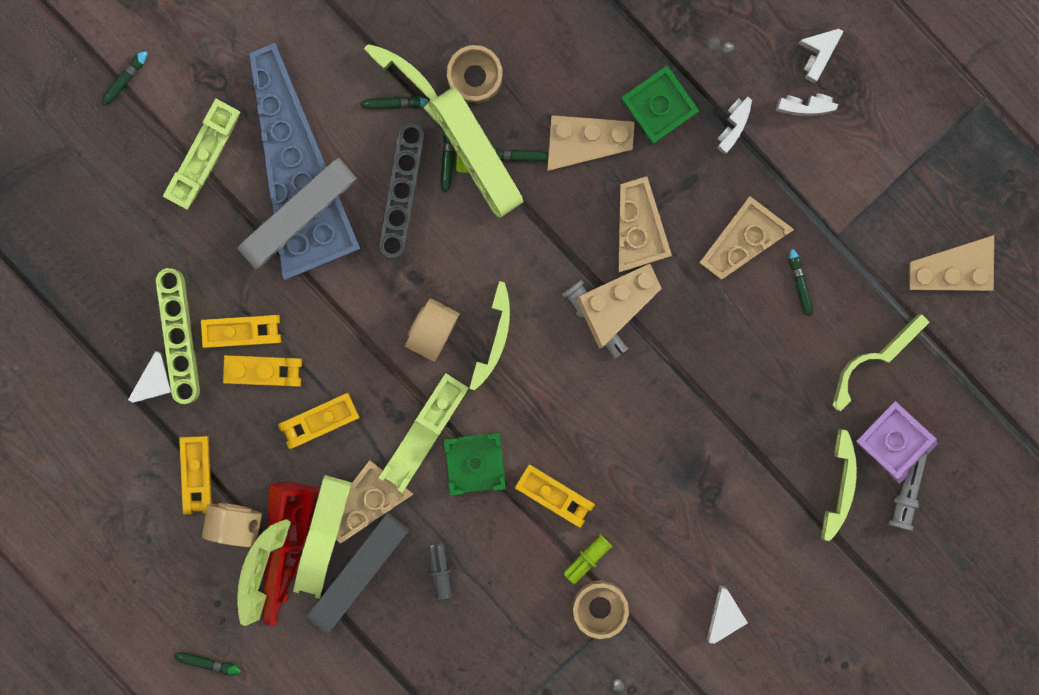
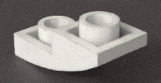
(815, 106)
(738, 118)

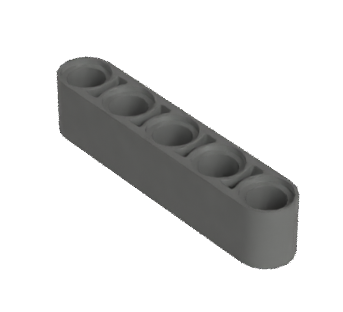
(402, 177)
(357, 574)

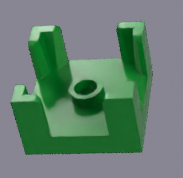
(659, 105)
(475, 463)

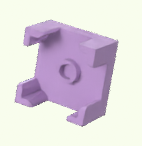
(897, 441)

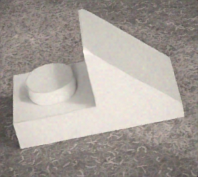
(822, 45)

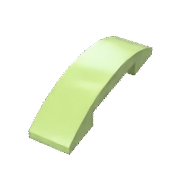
(386, 59)
(202, 154)
(482, 370)
(834, 520)
(249, 598)

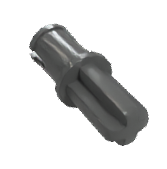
(439, 571)

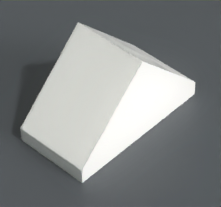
(154, 380)
(725, 617)

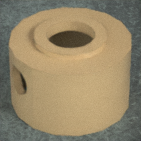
(475, 56)
(431, 329)
(231, 524)
(600, 627)

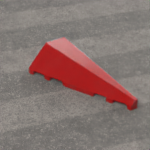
(297, 504)

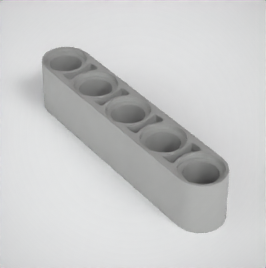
(297, 213)

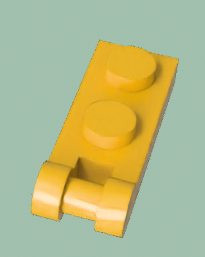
(239, 331)
(261, 370)
(320, 420)
(195, 473)
(553, 495)

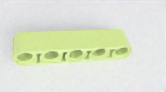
(476, 152)
(171, 323)

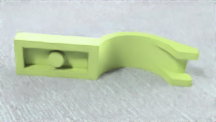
(886, 355)
(424, 432)
(322, 536)

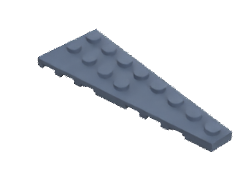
(292, 163)

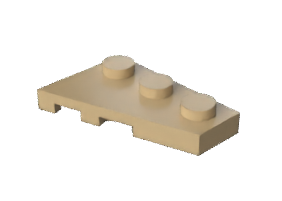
(586, 139)
(640, 226)
(743, 238)
(959, 268)
(617, 302)
(368, 501)

